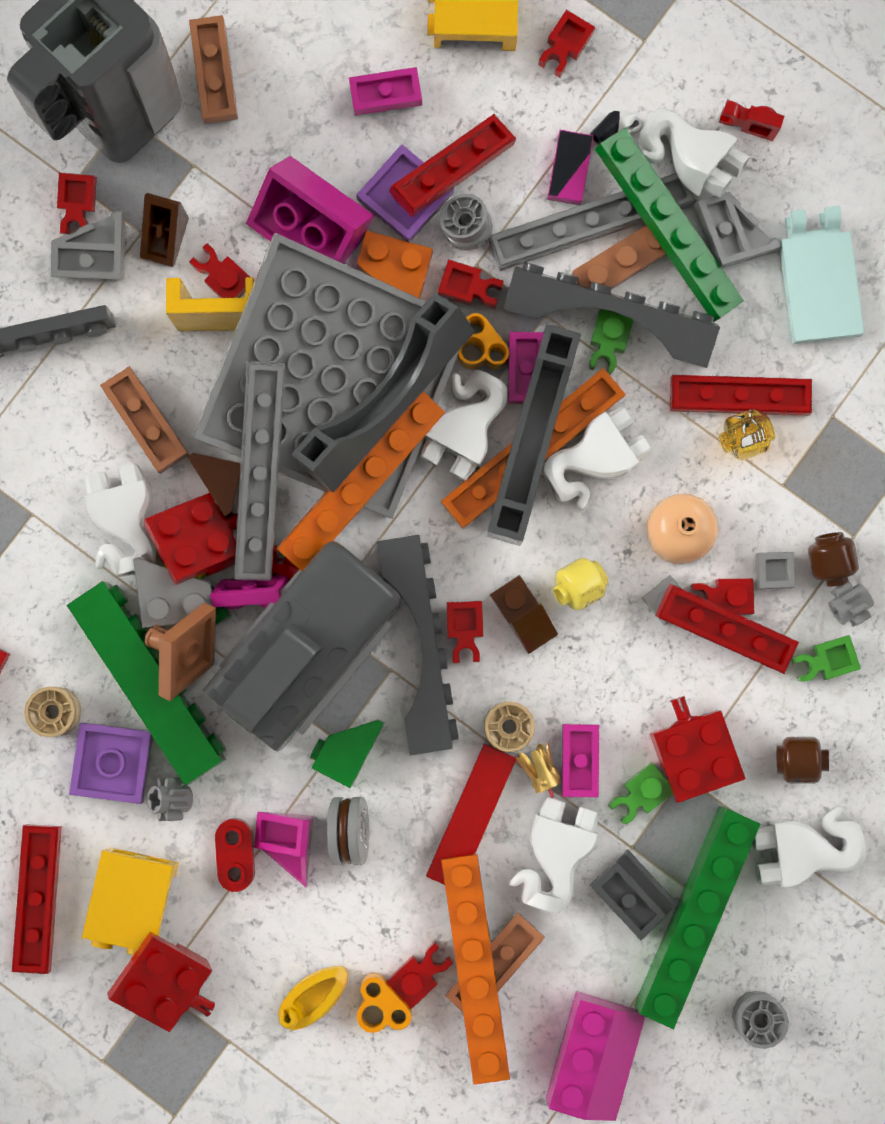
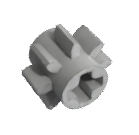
(851, 604)
(170, 799)

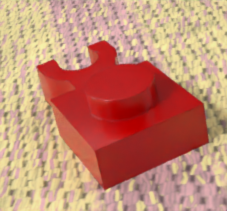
(567, 39)
(757, 121)
(77, 197)
(224, 277)
(464, 283)
(730, 594)
(465, 624)
(416, 978)

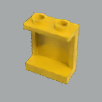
(474, 21)
(203, 313)
(128, 899)

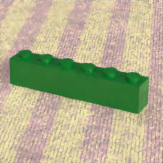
(135, 667)
(696, 917)

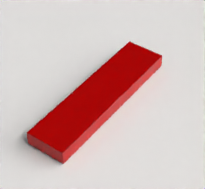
(452, 165)
(740, 394)
(726, 628)
(473, 808)
(36, 899)

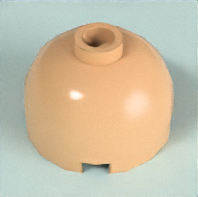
(674, 542)

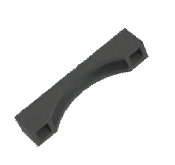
(684, 336)
(431, 342)
(533, 435)
(427, 720)

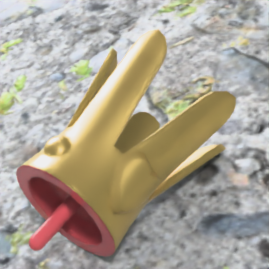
(544, 774)

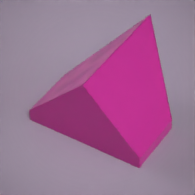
(286, 841)

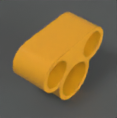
(488, 342)
(386, 1000)

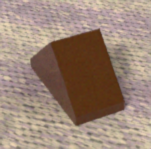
(162, 229)
(221, 480)

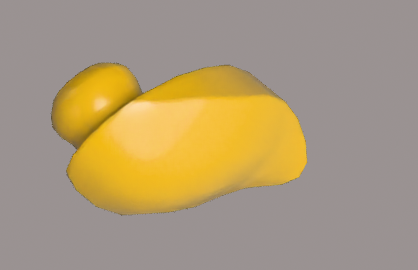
(313, 997)

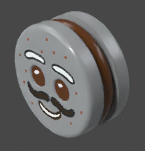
(348, 831)

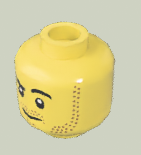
(580, 584)

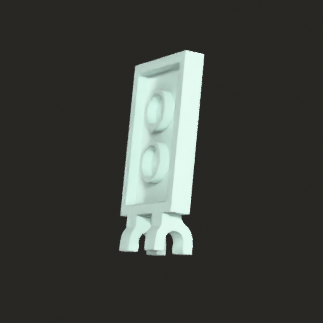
(820, 279)

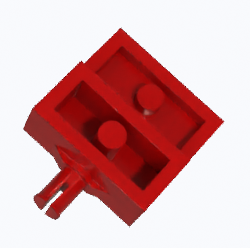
(193, 538)
(696, 753)
(162, 982)

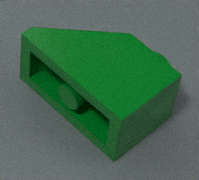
(345, 752)

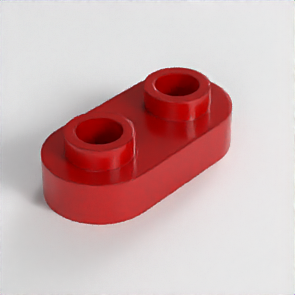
(235, 855)

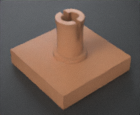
(184, 650)

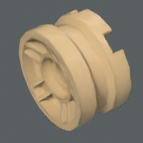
(40, 719)
(523, 721)

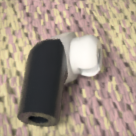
(615, 122)

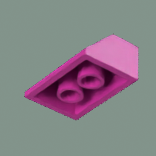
(308, 211)
(594, 1058)

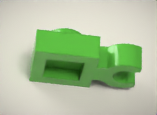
(610, 335)
(831, 658)
(646, 790)

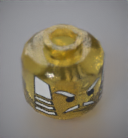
(747, 434)

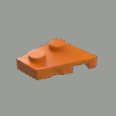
(395, 262)

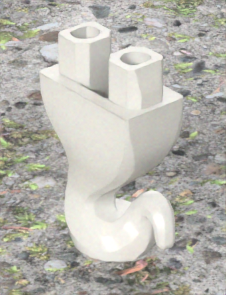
(695, 152)
(465, 428)
(598, 455)
(121, 514)
(559, 851)
(802, 851)

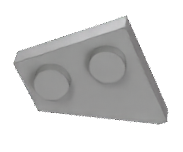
(732, 231)
(91, 251)
(162, 600)

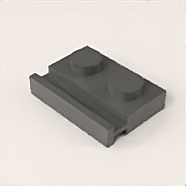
(634, 894)

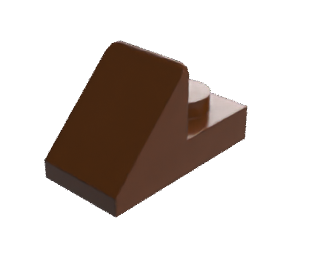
(524, 614)

